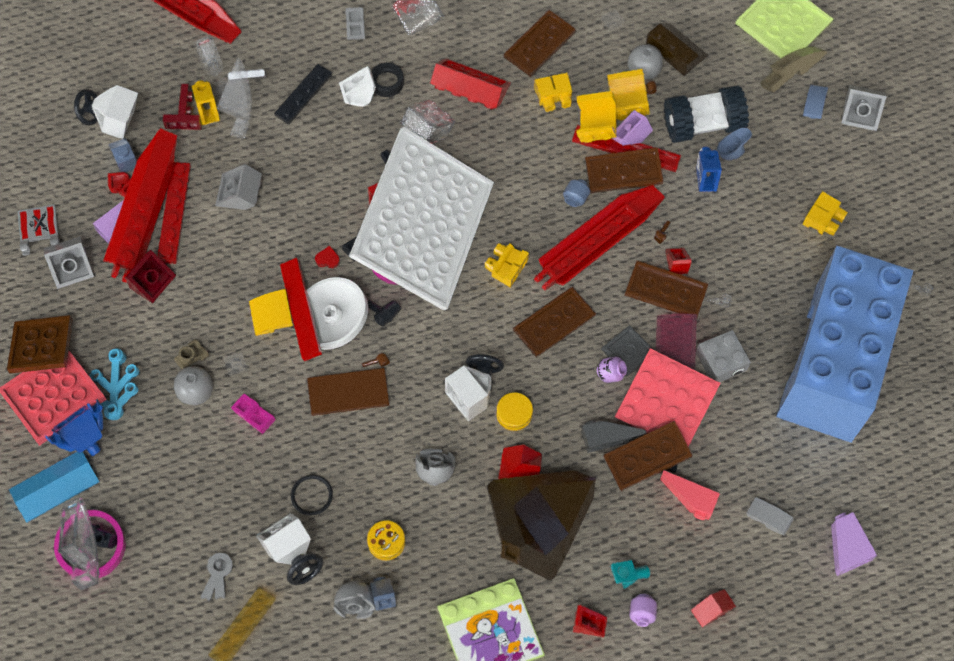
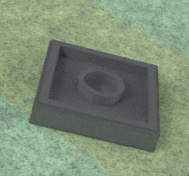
(629, 347)

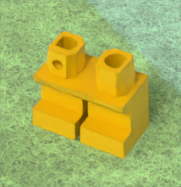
(553, 90)
(823, 212)
(508, 265)

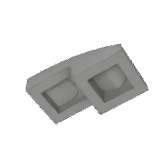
(355, 23)
(770, 515)

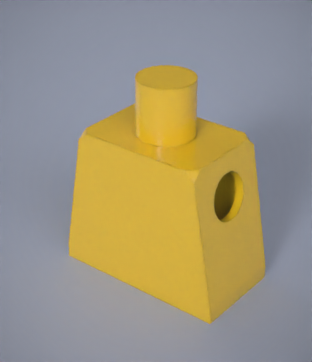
(203, 94)

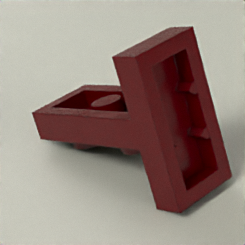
(184, 119)

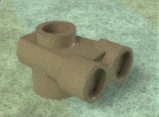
(191, 354)

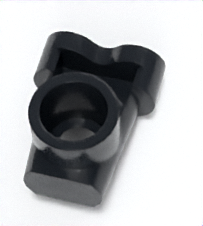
(104, 538)

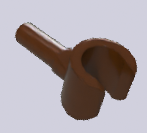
(651, 88)
(660, 236)
(382, 359)

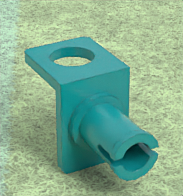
(628, 573)

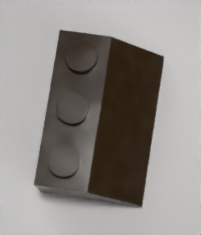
(675, 48)

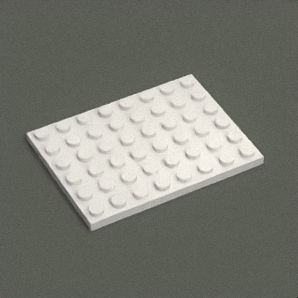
(422, 219)

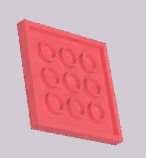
(667, 393)
(50, 396)

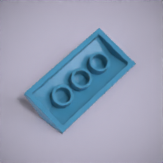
(53, 486)

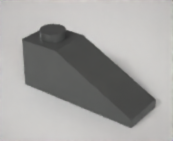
(606, 435)

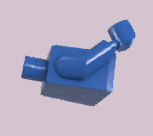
(80, 430)

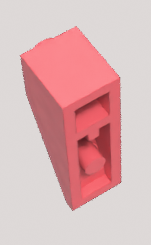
(694, 497)

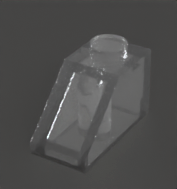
(209, 56)

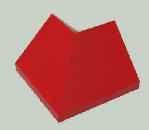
(519, 462)

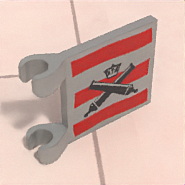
(37, 225)

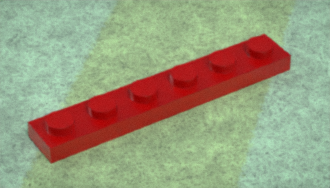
(174, 213)

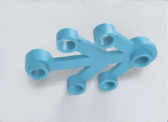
(116, 386)

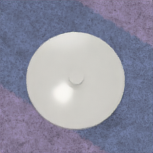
(337, 311)

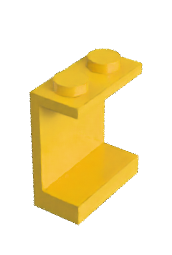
(629, 93)
(597, 116)

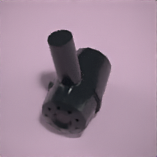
(386, 313)

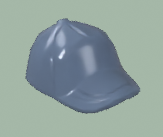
(732, 146)

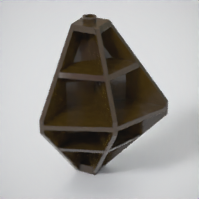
(540, 517)

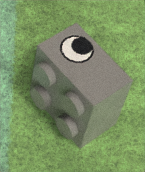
(723, 357)

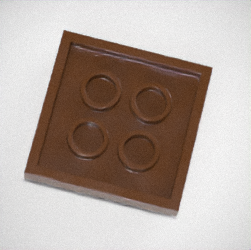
(40, 344)

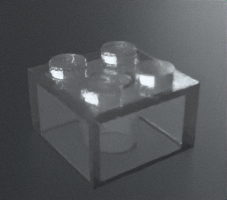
(428, 121)

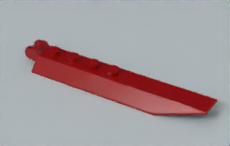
(204, 15)
(142, 204)
(598, 235)

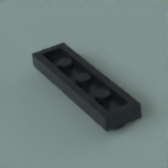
(303, 94)

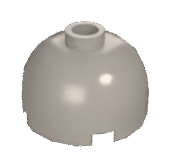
(646, 58)
(193, 385)
(434, 466)
(354, 598)

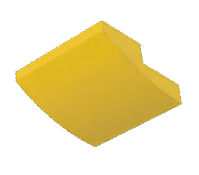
(270, 312)

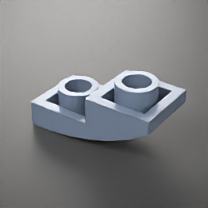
(815, 101)

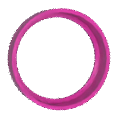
(114, 561)

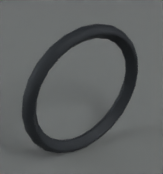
(311, 512)

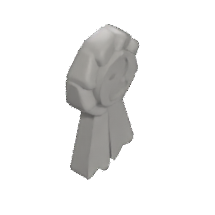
(219, 567)

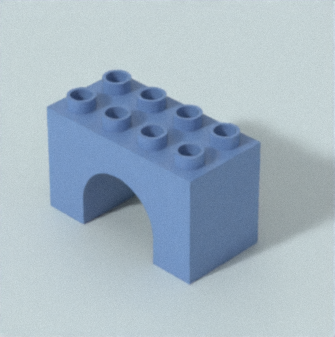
(846, 344)

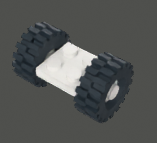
(706, 113)

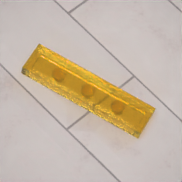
(242, 626)

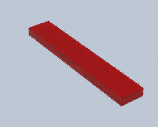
(667, 159)
(300, 309)

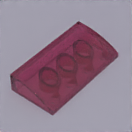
(677, 337)

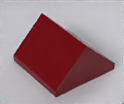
(150, 277)

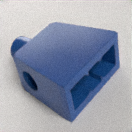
(708, 161)

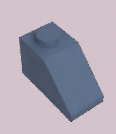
(123, 155)
(382, 593)

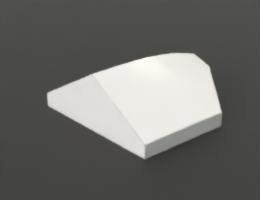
(358, 88)

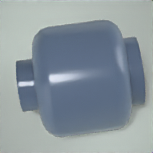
(576, 193)

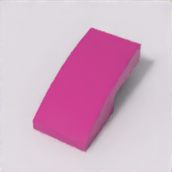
(253, 413)

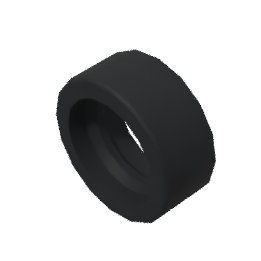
(389, 91)

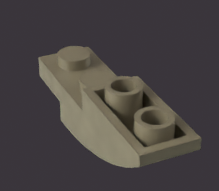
(793, 63)

